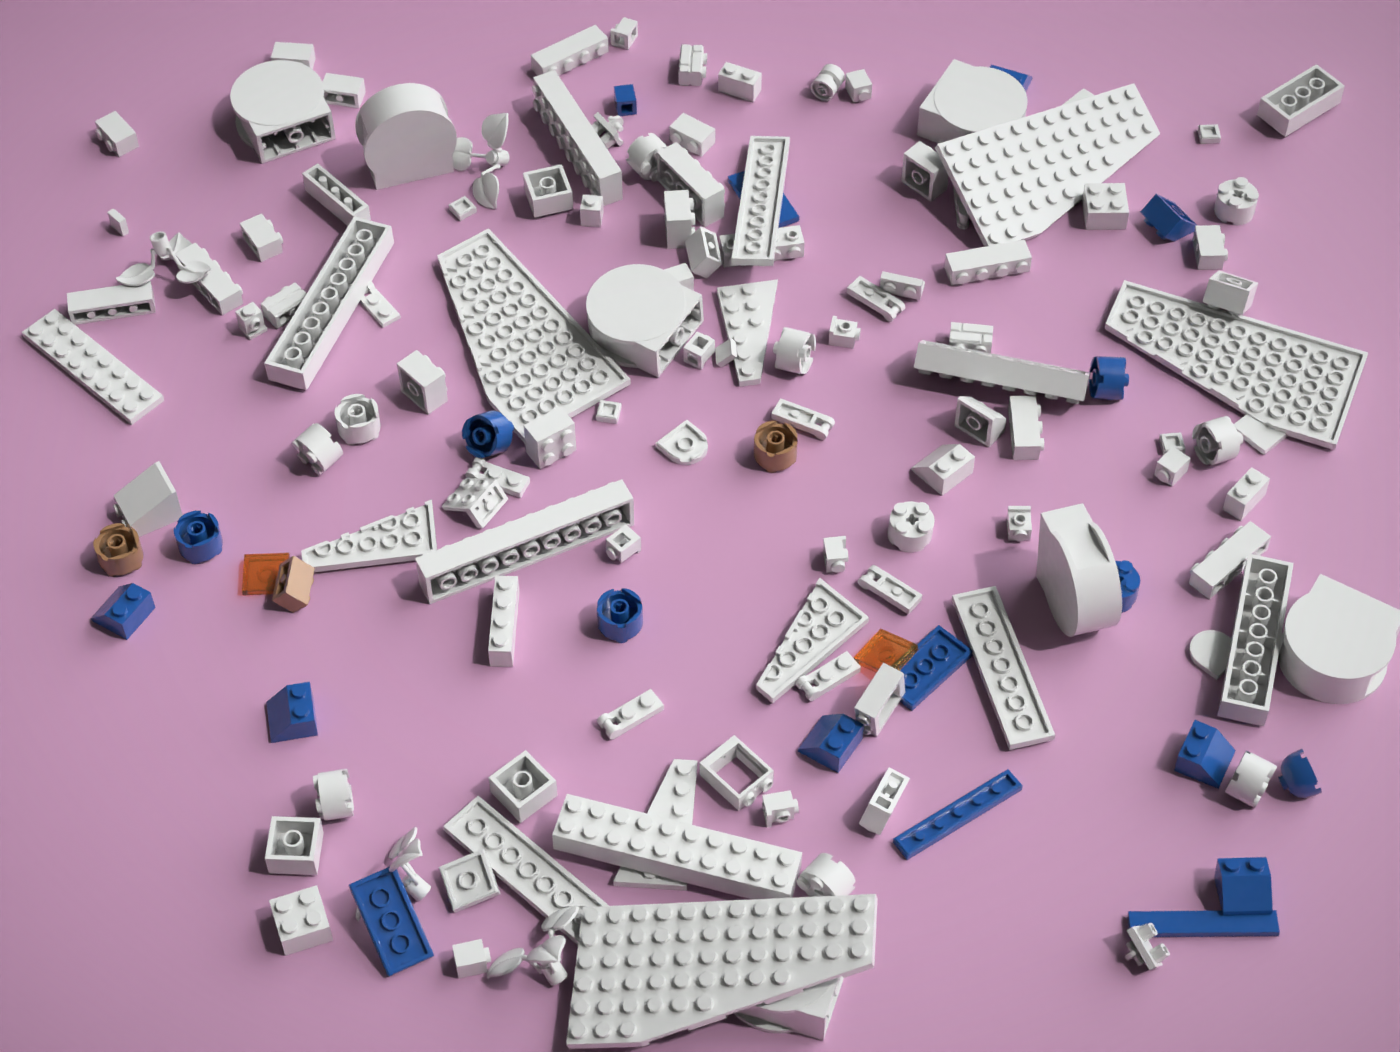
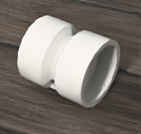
(827, 82)

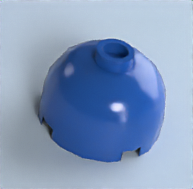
(1298, 776)

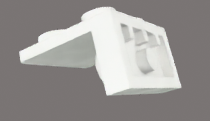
(478, 498)

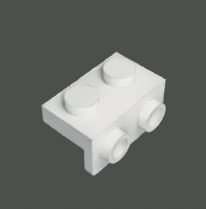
(902, 285)

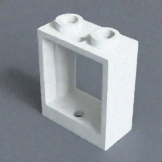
(880, 699)
(721, 757)

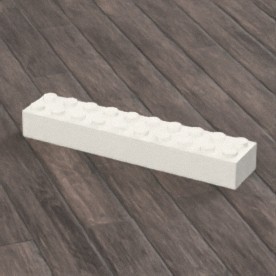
(329, 303)
(525, 541)
(676, 850)

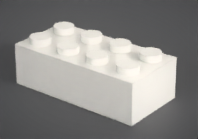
(1300, 100)
(681, 172)

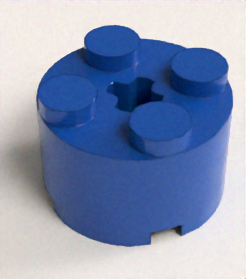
(1108, 378)
(487, 434)
(198, 536)
(1129, 583)
(619, 614)

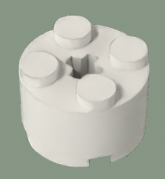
(644, 156)
(1236, 201)
(794, 350)
(357, 419)
(1217, 440)
(317, 448)
(911, 526)
(1250, 779)
(334, 794)
(826, 878)

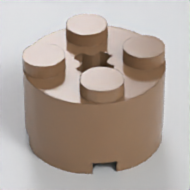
(775, 446)
(118, 549)

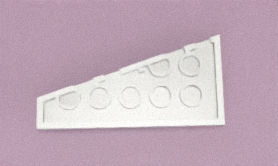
(747, 321)
(380, 542)
(813, 636)
(673, 802)

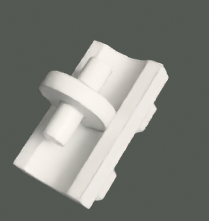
(611, 136)
(1141, 948)

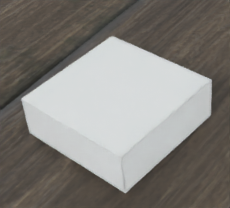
(1209, 134)
(462, 208)
(118, 222)
(725, 352)
(608, 412)
(1171, 440)

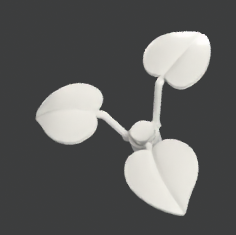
(494, 131)
(143, 273)
(407, 849)
(546, 954)

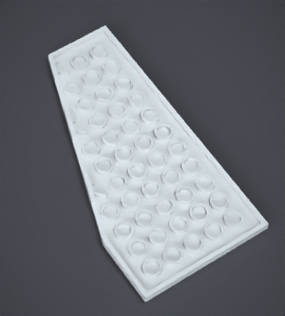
(1035, 167)
(522, 338)
(1252, 365)
(694, 962)

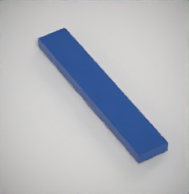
(957, 814)
(1206, 923)

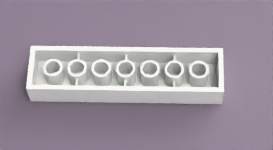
(577, 137)
(1001, 370)
(1255, 640)

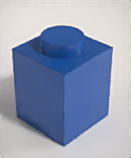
(625, 100)

